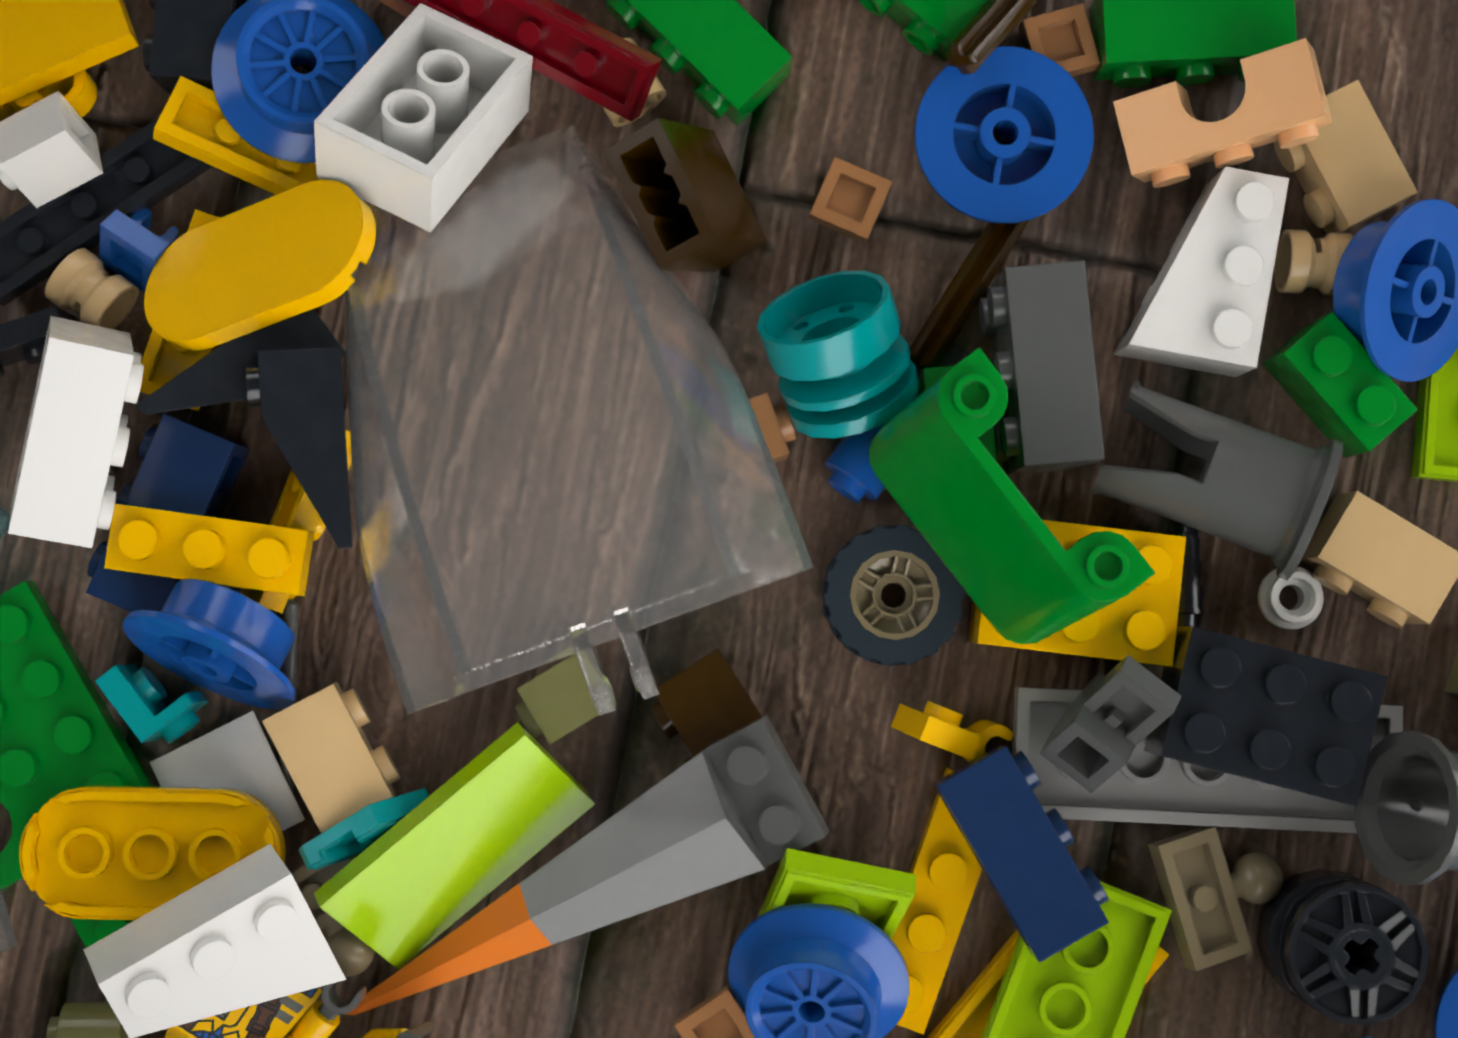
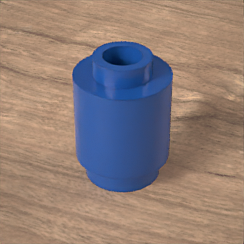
(851, 468)

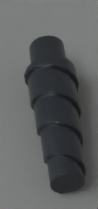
(1191, 588)

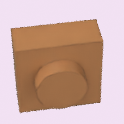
(1063, 38)
(850, 200)
(774, 425)
(715, 1018)

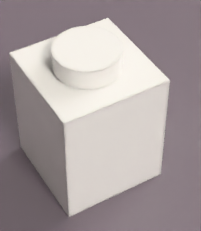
(47, 150)

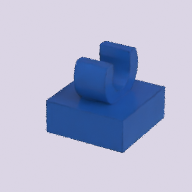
(130, 247)

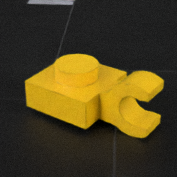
(941, 728)

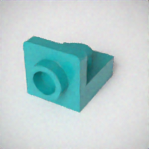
(139, 701)

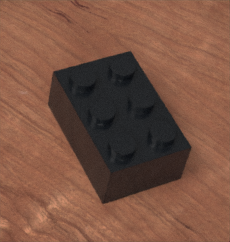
(1269, 715)

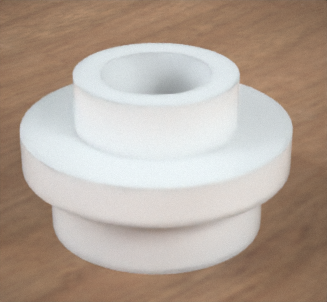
(1308, 604)

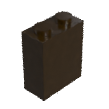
(685, 196)

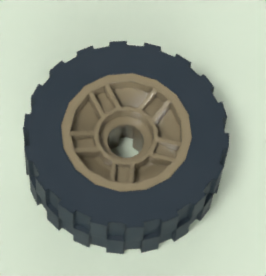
(855, 603)

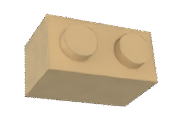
(1350, 167)
(1381, 560)
(331, 755)

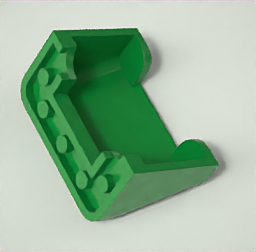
(982, 521)

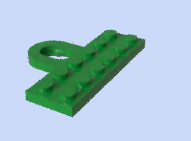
(51, 729)

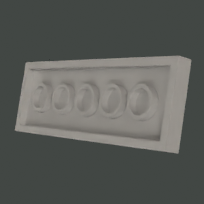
(1170, 790)

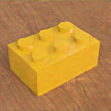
(1134, 626)

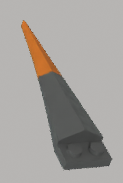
(692, 831)

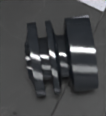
(1305, 940)

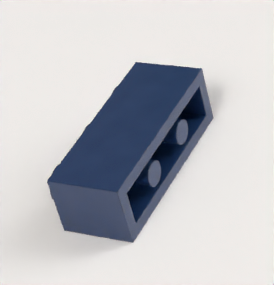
(181, 473)
(1023, 851)

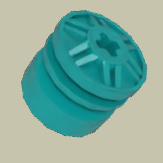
(839, 354)

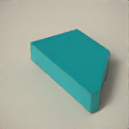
(358, 830)

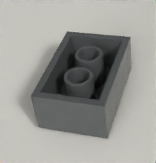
(1048, 364)

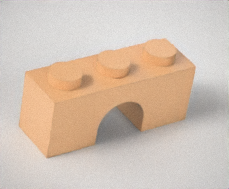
(1280, 104)

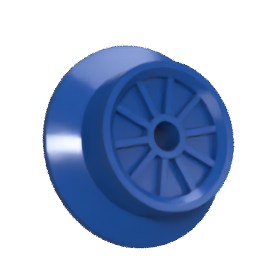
(256, 74)
(1027, 103)
(1402, 289)
(218, 643)
(818, 975)

